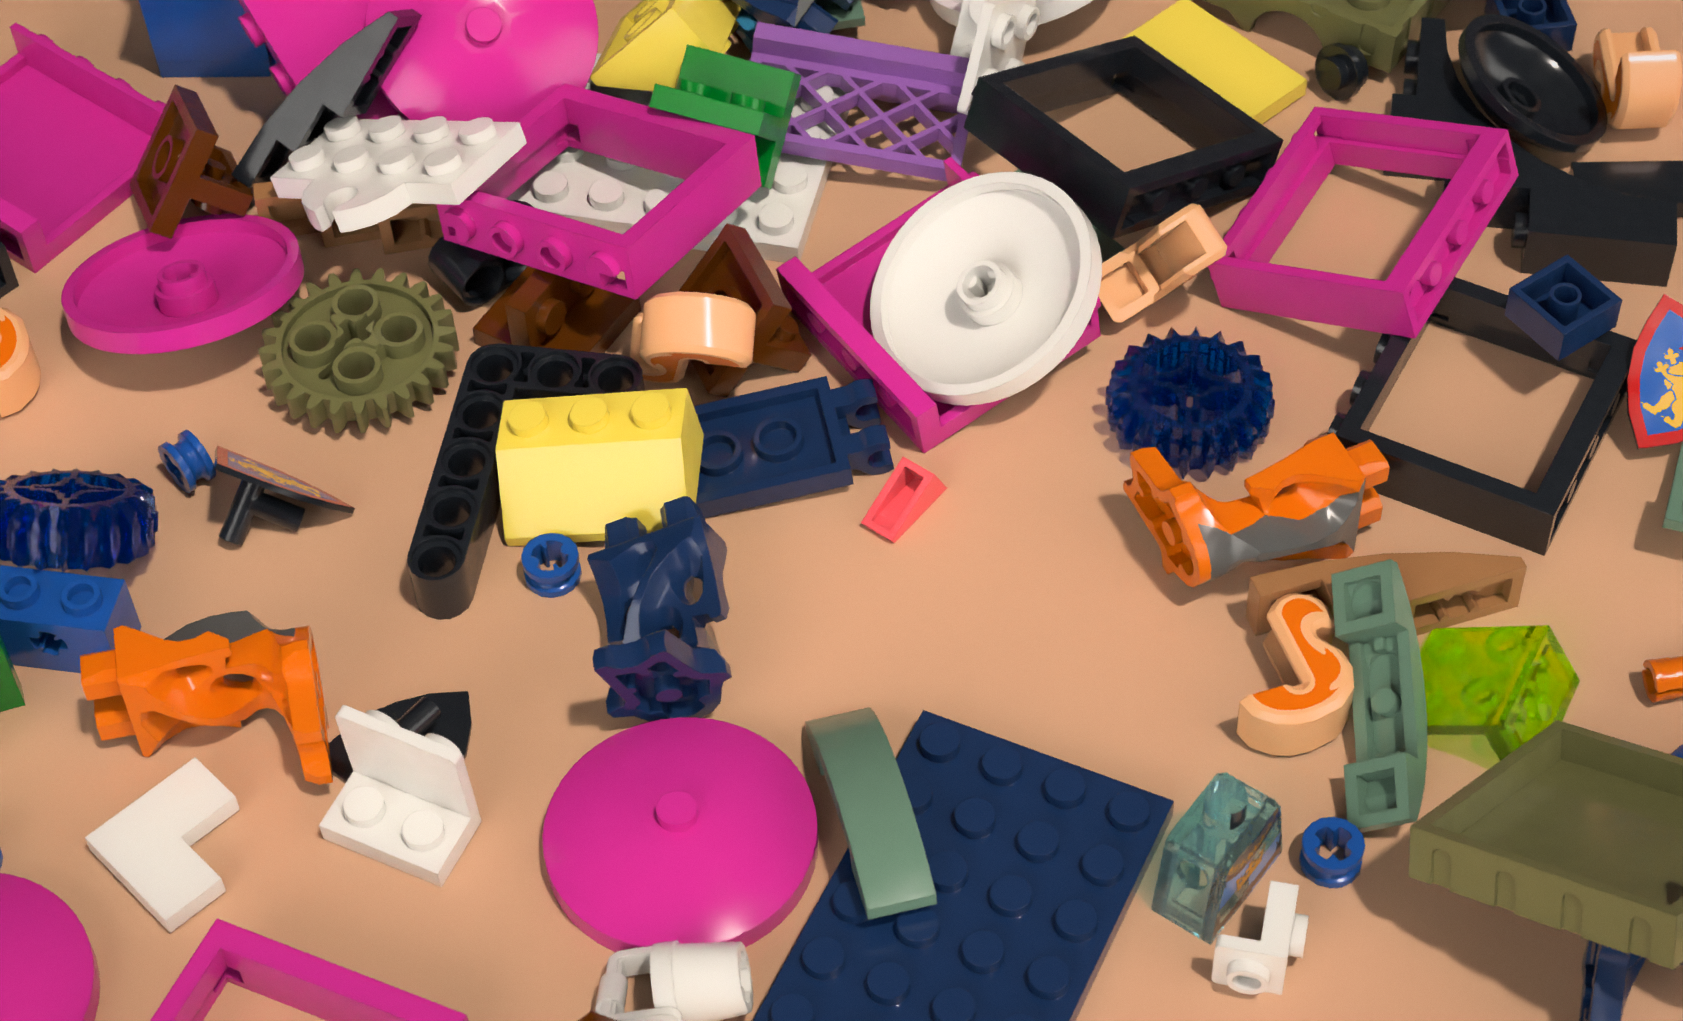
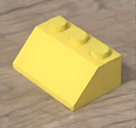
(654, 37)
(594, 460)

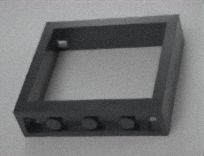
(1231, 145)
(1463, 493)

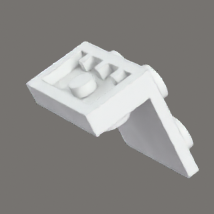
(992, 38)
(404, 799)

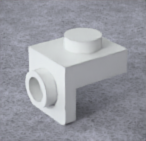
(1261, 965)

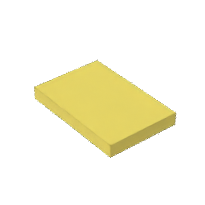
(1223, 60)

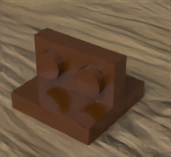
(185, 165)
(738, 271)
(555, 314)

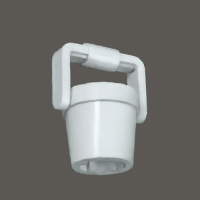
(686, 982)

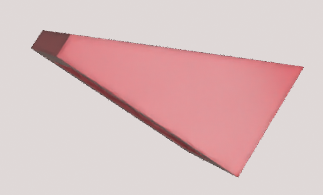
(903, 500)

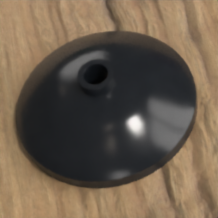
(1531, 85)

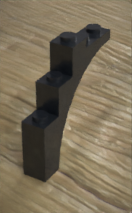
(1547, 209)

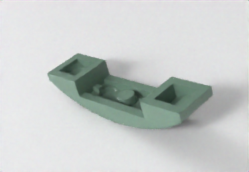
(1388, 696)
(873, 812)

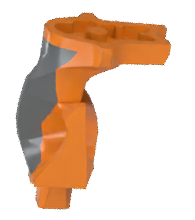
(1294, 509)
(180, 683)

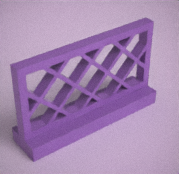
(868, 72)

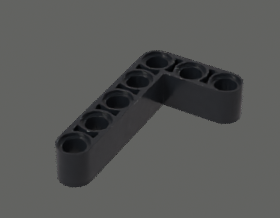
(465, 484)

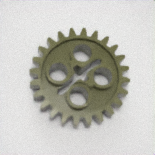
(359, 350)

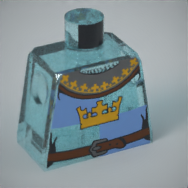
(1229, 836)

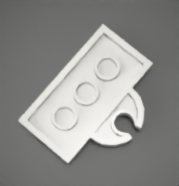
(381, 166)

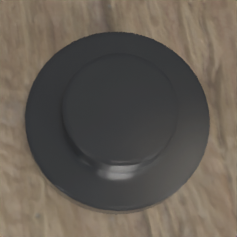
(1341, 70)

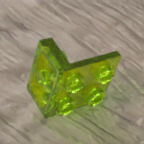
(1496, 683)

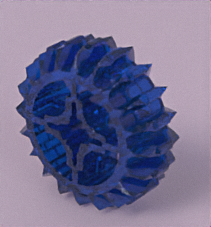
(1228, 393)
(75, 519)

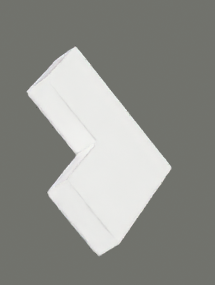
(152, 840)

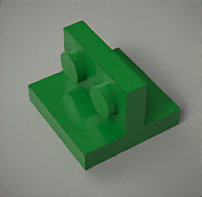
(737, 97)

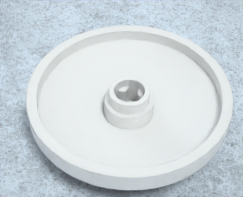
(987, 287)

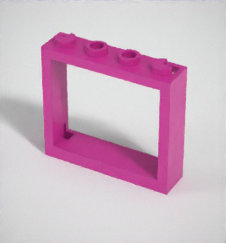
(713, 160)
(1480, 173)
(290, 978)

